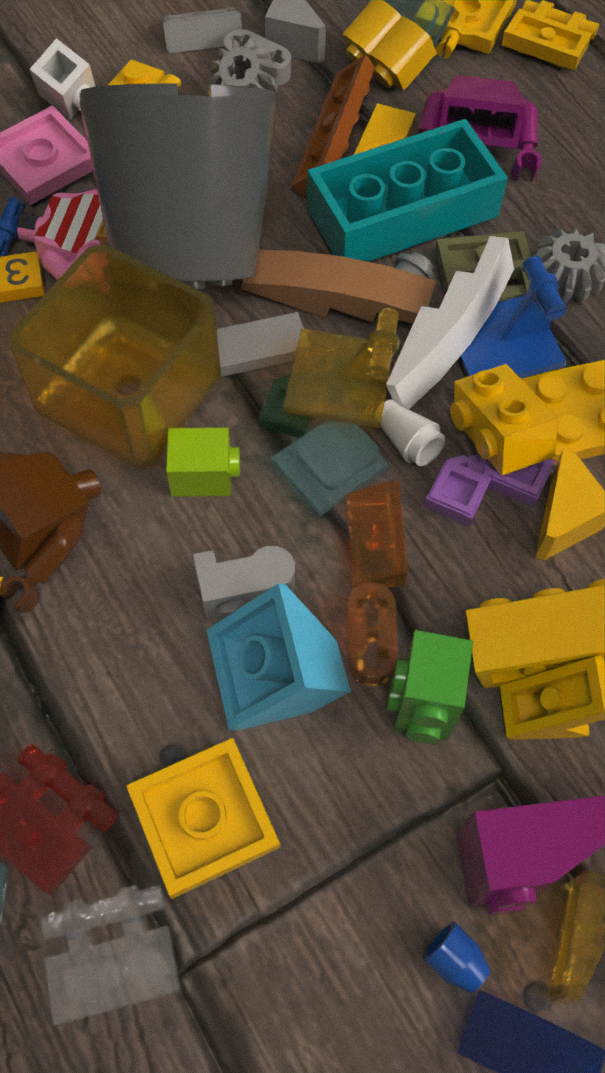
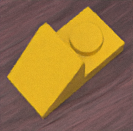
(555, 701)

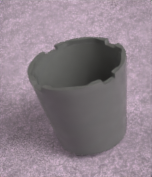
(182, 175)

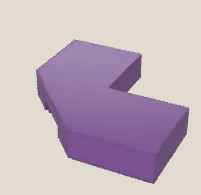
(465, 480)

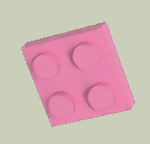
(43, 155)

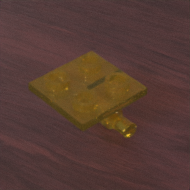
(343, 374)

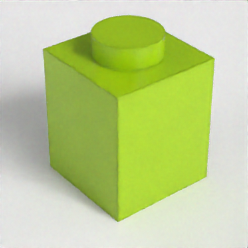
(201, 462)

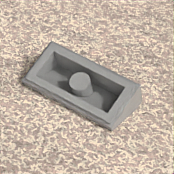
(199, 29)

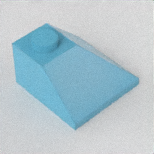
(274, 661)

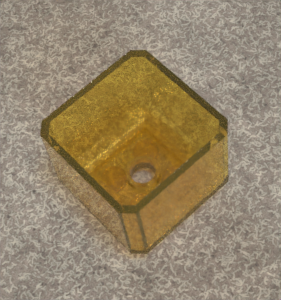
(116, 326)

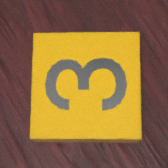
(21, 277)

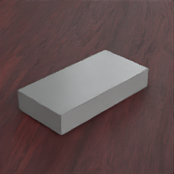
(258, 343)

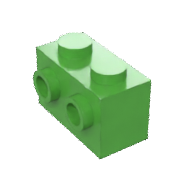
(430, 686)

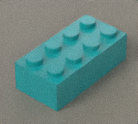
(405, 192)

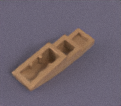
(338, 282)

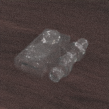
(114, 972)

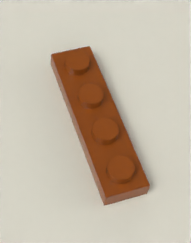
(336, 119)

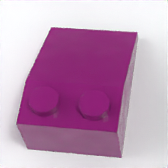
(526, 848)

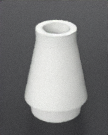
(412, 434)

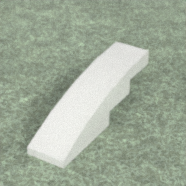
(446, 332)

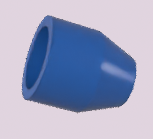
(457, 958)

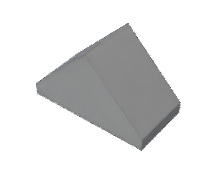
(297, 29)

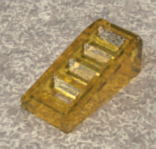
(580, 937)

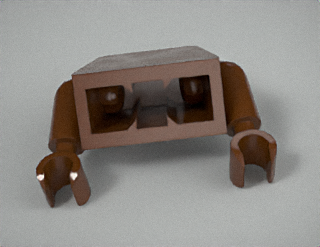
(40, 518)

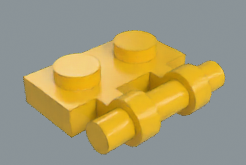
(550, 34)

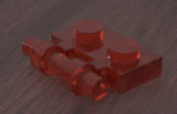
(31, 835)

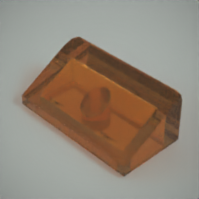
(377, 535)

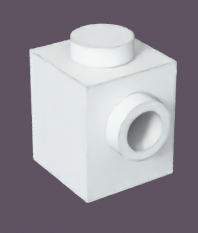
(61, 77)

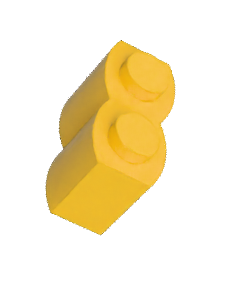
(391, 43)

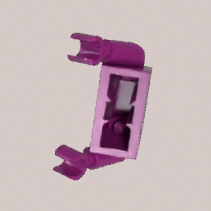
(493, 111)

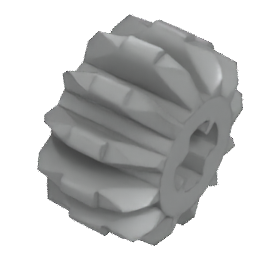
(245, 61)
(574, 262)

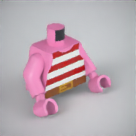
(65, 230)

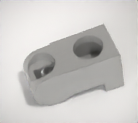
(238, 581)

